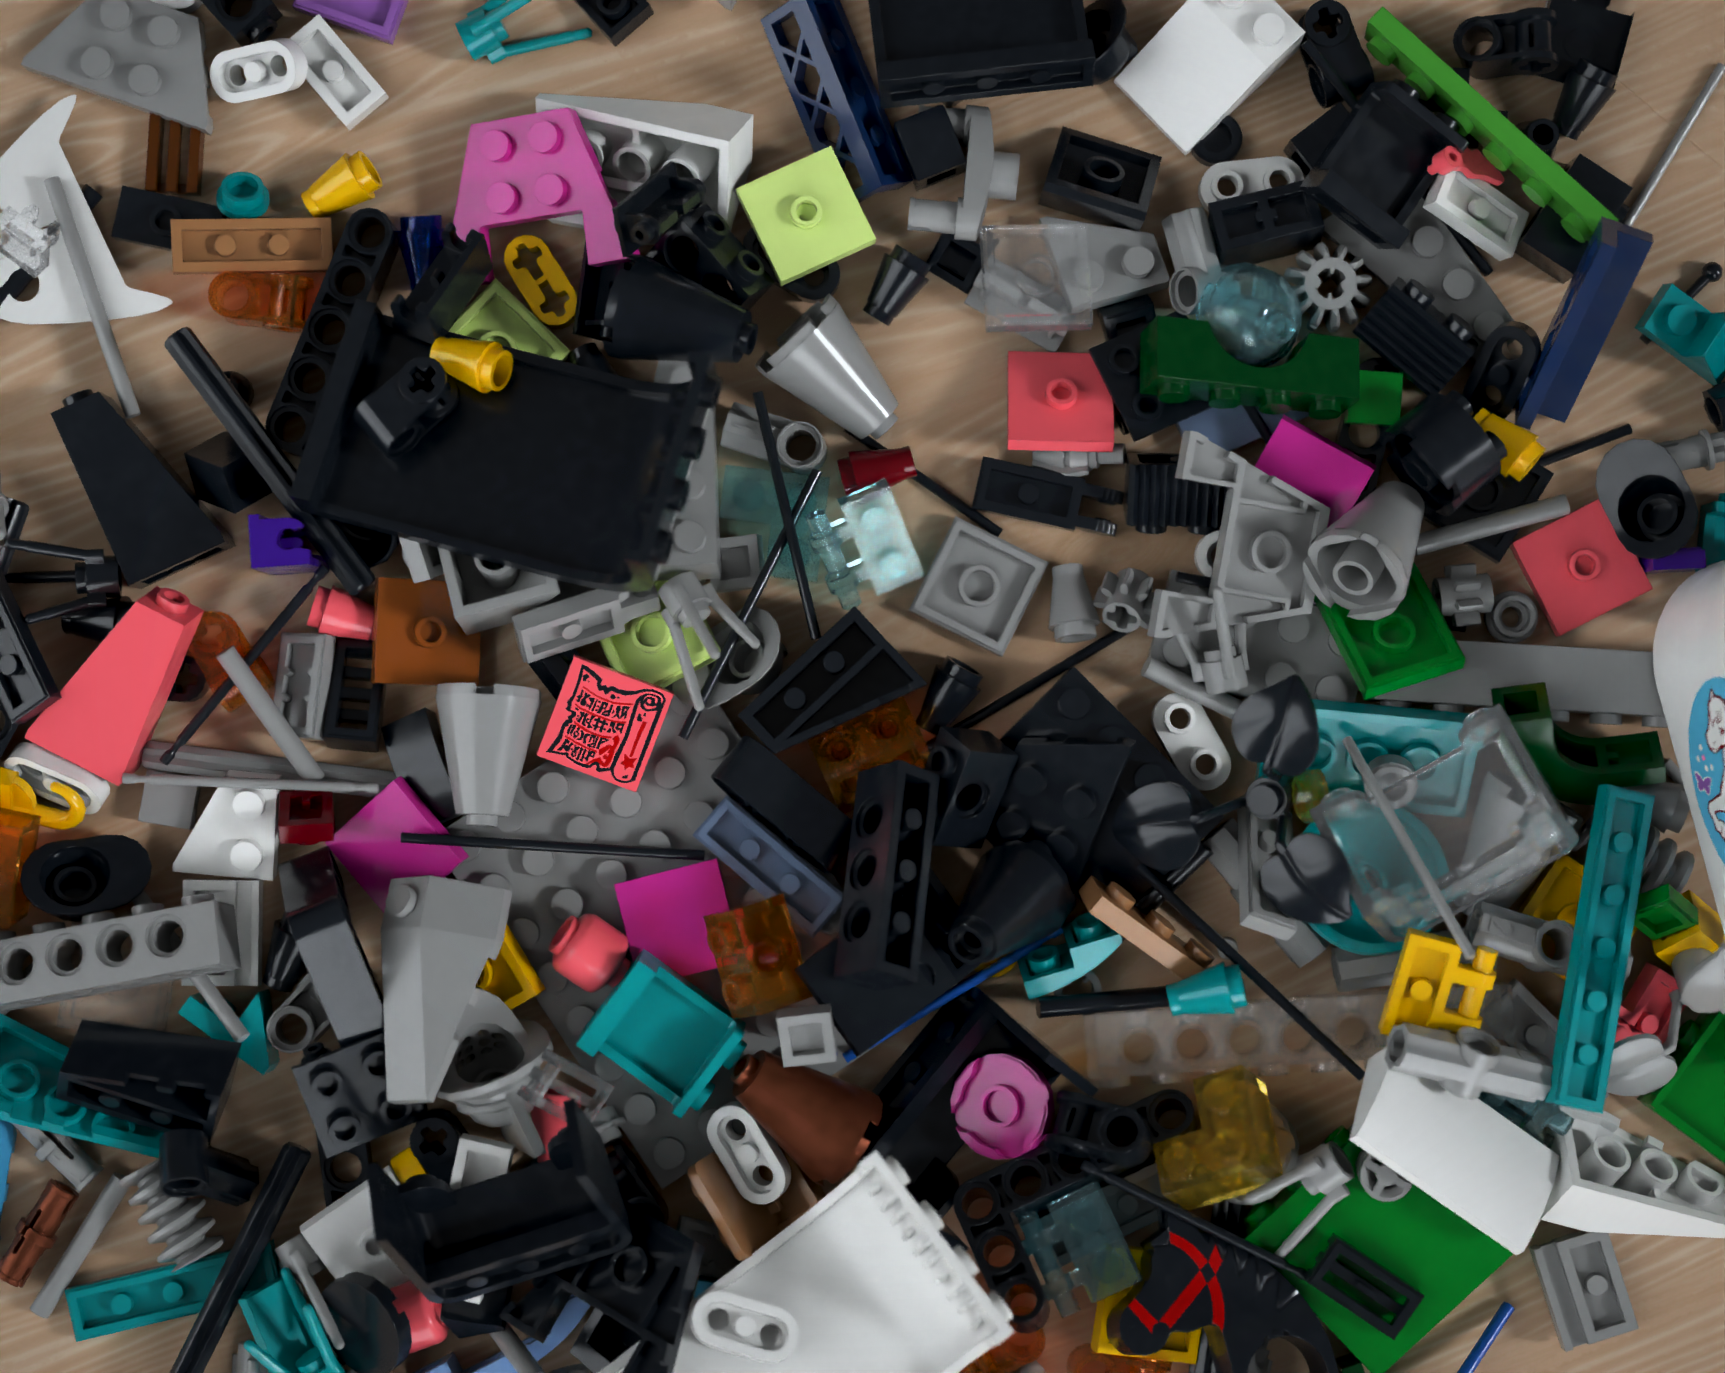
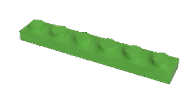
(1502, 141)

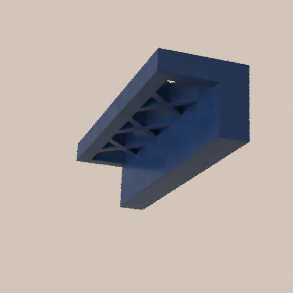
(843, 91)
(1583, 320)

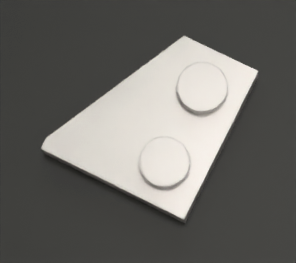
(235, 833)

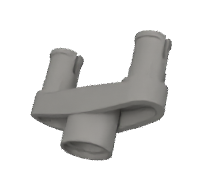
(986, 176)

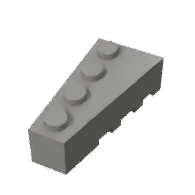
(697, 527)

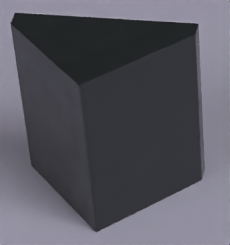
(1100, 180)

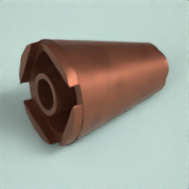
(807, 1113)

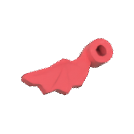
(1469, 162)

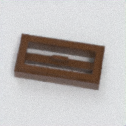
(155, 154)

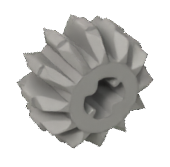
(1345, 294)

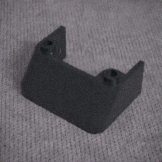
(919, 1086)
(504, 1226)

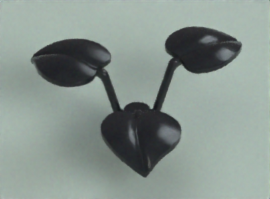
(1282, 731)

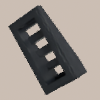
(350, 738)

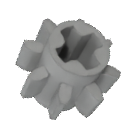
(1463, 594)
(1125, 599)

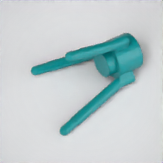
(485, 30)
(316, 1360)

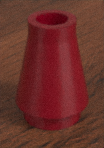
(871, 466)

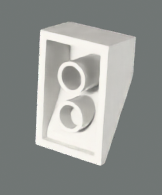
(1208, 64)

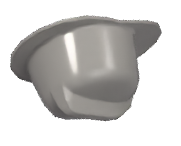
(748, 668)

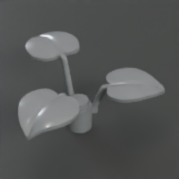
(1641, 1061)

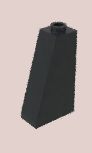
(138, 497)

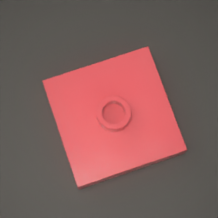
(1057, 403)
(1579, 568)

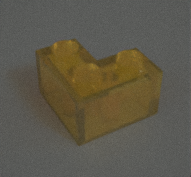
(1230, 1152)

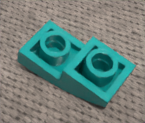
(1054, 967)

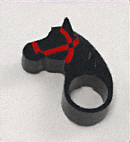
(1213, 1285)

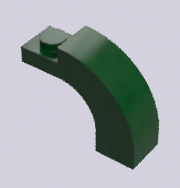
(1577, 763)

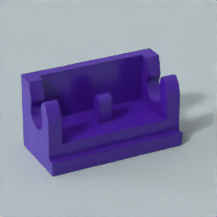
(278, 546)

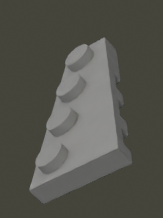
(1436, 262)

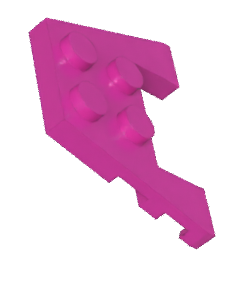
(535, 172)

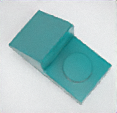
(1686, 332)
(255, 1049)

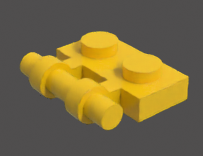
(1424, 981)

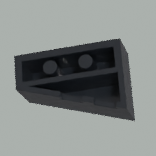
(830, 684)

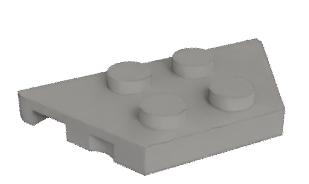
(132, 56)

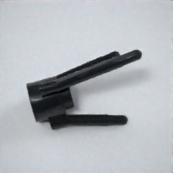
(97, 577)

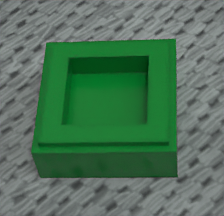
(1378, 399)
(1664, 912)

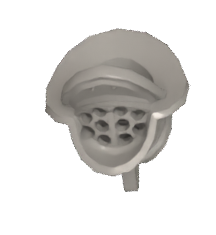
(491, 1067)

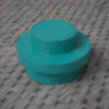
(242, 196)

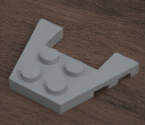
(1258, 545)

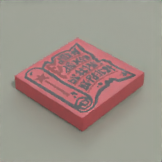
(605, 723)

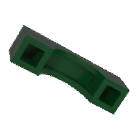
(1187, 362)

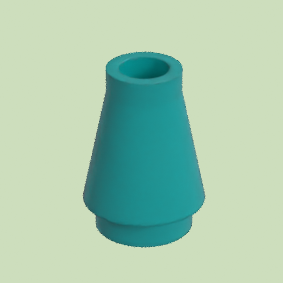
(1208, 992)

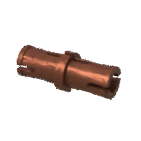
(36, 1232)

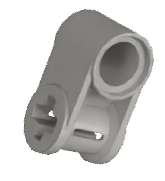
(306, 1004)

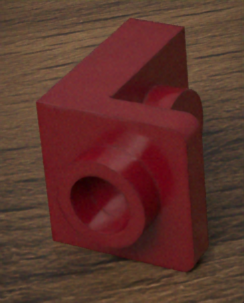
(306, 817)

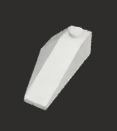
(644, 135)
(1629, 1184)

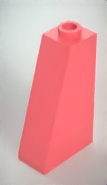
(121, 688)

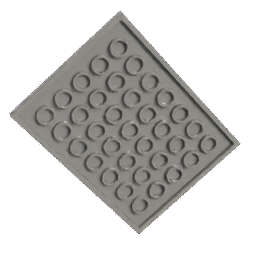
(552, 886)

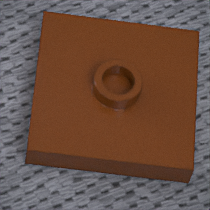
(419, 637)

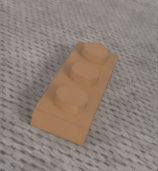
(251, 245)
(1148, 932)

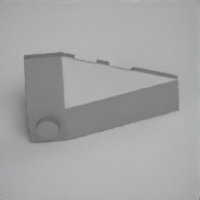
(490, 593)
(432, 957)

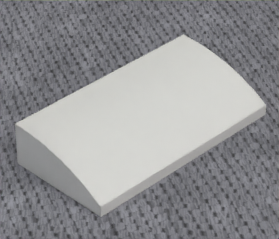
(1456, 1152)

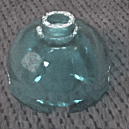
(1252, 314)

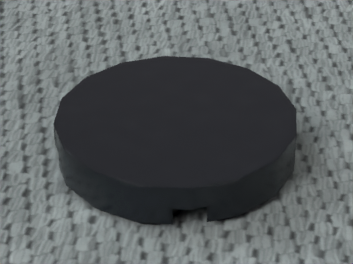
(369, 1323)

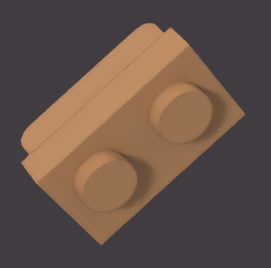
(743, 1224)

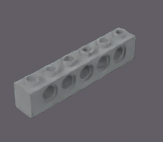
(206, 948)

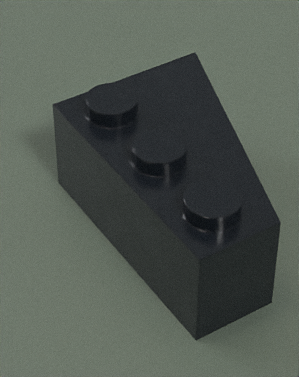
(149, 1076)

